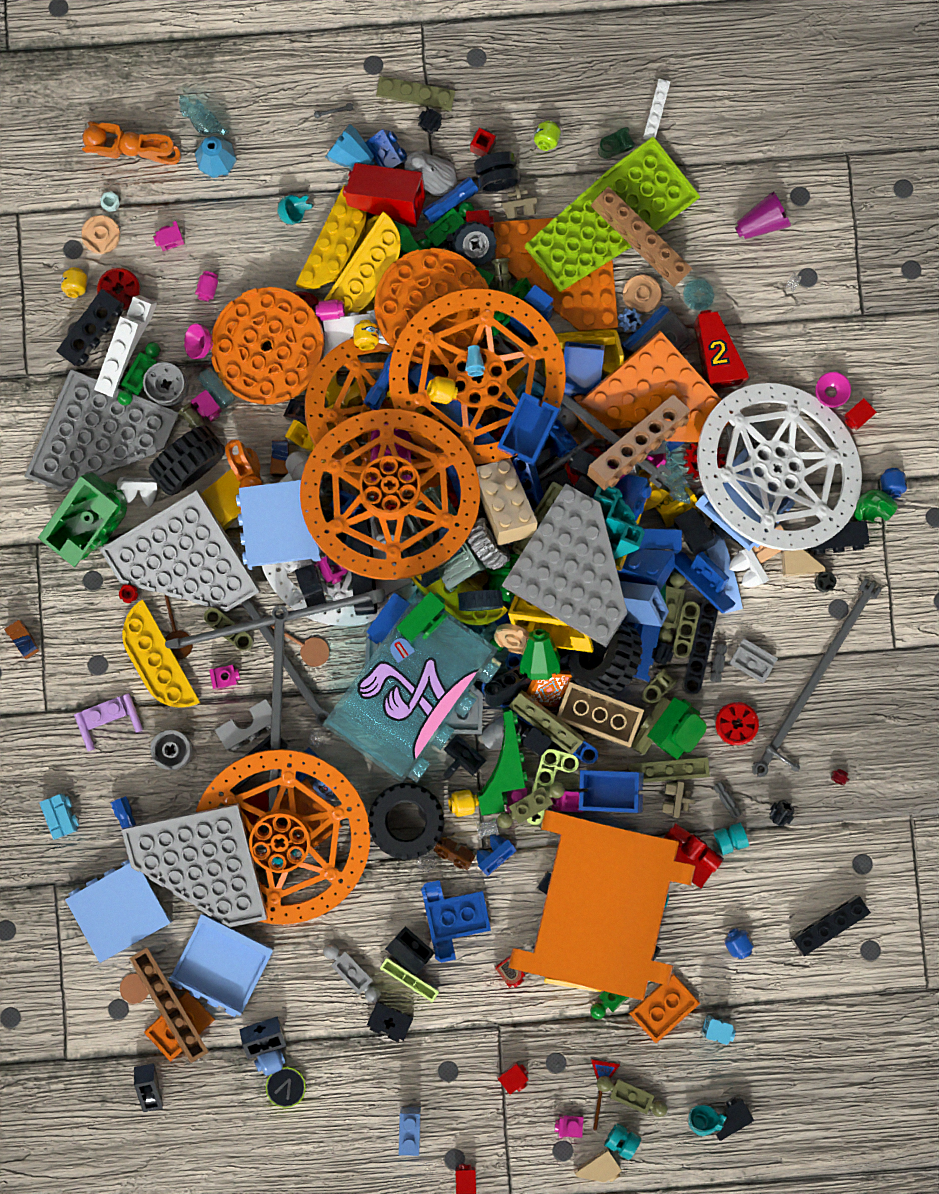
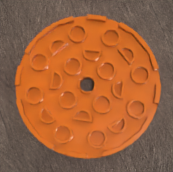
(416, 282)
(239, 339)

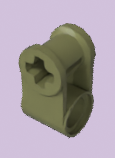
(660, 684)

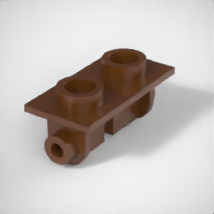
(446, 850)

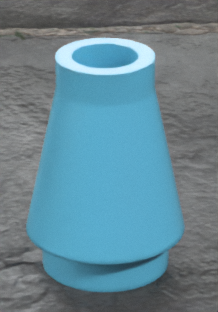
(474, 362)

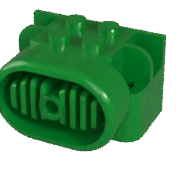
(85, 518)

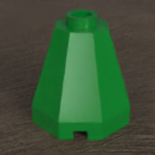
(539, 656)

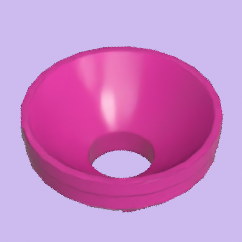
(194, 341)
(839, 383)

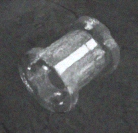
(487, 828)

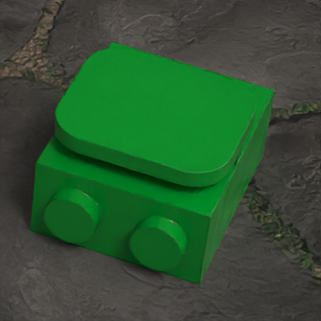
(424, 618)
(678, 728)

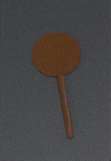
(181, 652)

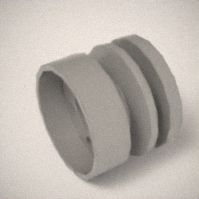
(155, 380)

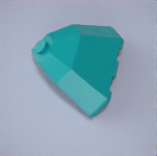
(622, 529)

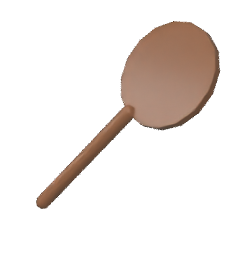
(313, 651)
(134, 991)

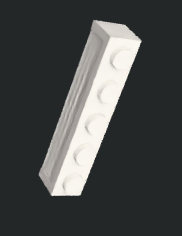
(656, 109)

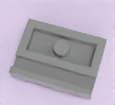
(753, 661)

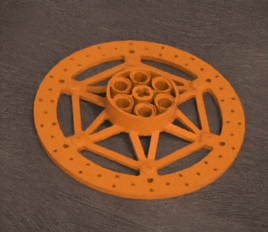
(493, 361)
(316, 395)
(400, 420)
(295, 821)

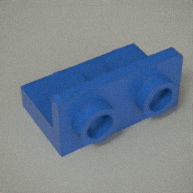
(386, 149)
(561, 439)

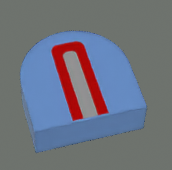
(401, 649)

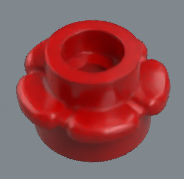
(128, 598)

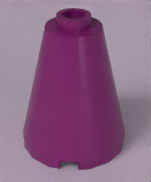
(763, 218)

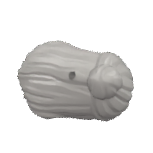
(438, 174)

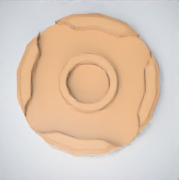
(100, 234)
(642, 293)
(511, 637)

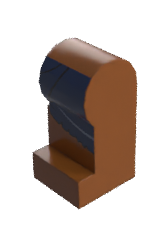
(279, 455)
(22, 639)

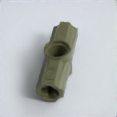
(642, 742)

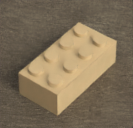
(505, 502)
(599, 715)

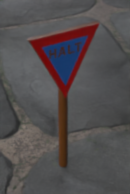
(602, 1069)

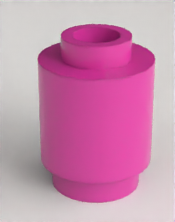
(206, 286)
(330, 309)

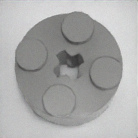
(160, 750)

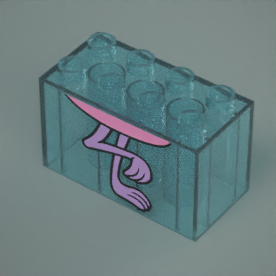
(405, 706)

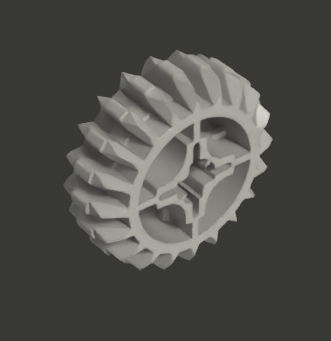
(486, 547)

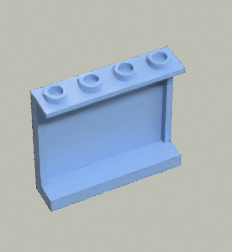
(705, 505)
(274, 525)
(117, 911)
(221, 965)

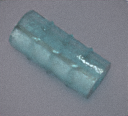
(216, 388)

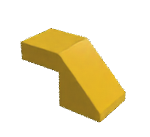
(299, 435)

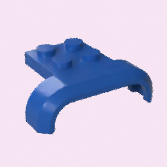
(452, 918)

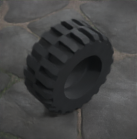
(186, 460)
(616, 669)
(379, 821)

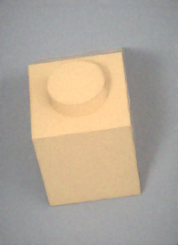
(799, 563)
(599, 1168)

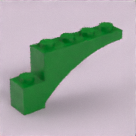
(507, 771)

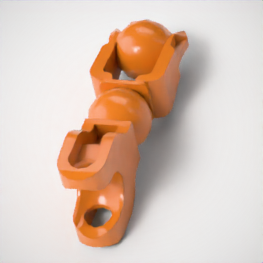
(129, 143)
(245, 467)

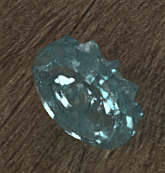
(692, 301)

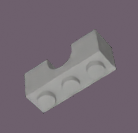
(233, 736)

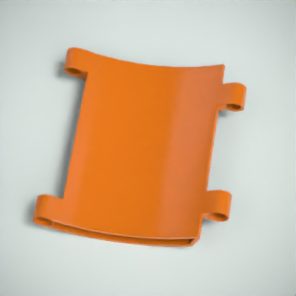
(604, 907)

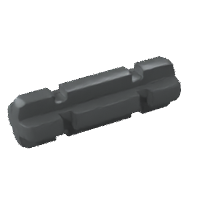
(718, 663)
(727, 799)

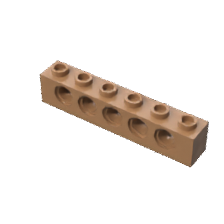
(641, 236)
(670, 409)
(168, 1005)

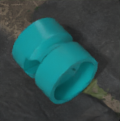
(731, 838)
(630, 1141)

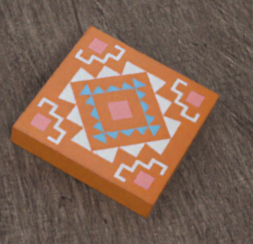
(550, 691)

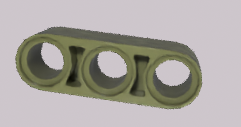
(224, 621)
(691, 621)

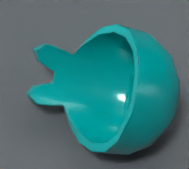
(292, 208)
(705, 1120)

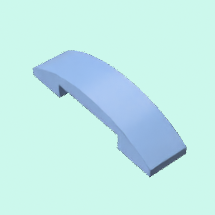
(720, 556)

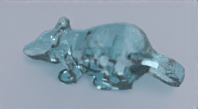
(201, 119)
(676, 481)

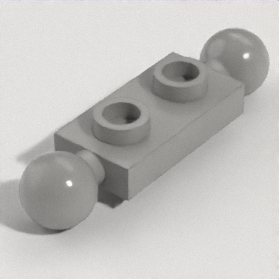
(352, 972)

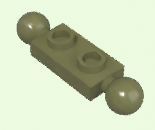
(674, 603)
(531, 805)
(632, 1096)

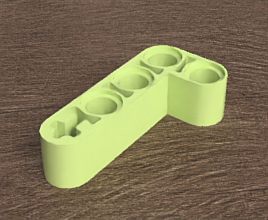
(551, 769)

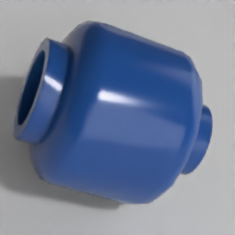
(894, 482)
(739, 943)

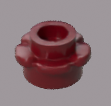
(840, 777)

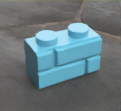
(59, 816)
(718, 1030)

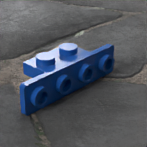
(705, 578)

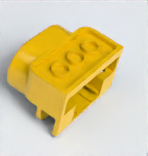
(531, 618)

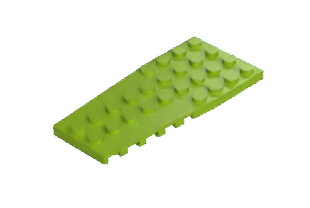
(583, 241)

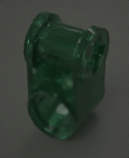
(619, 141)

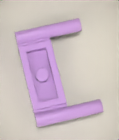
(106, 713)

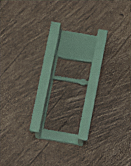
(462, 565)

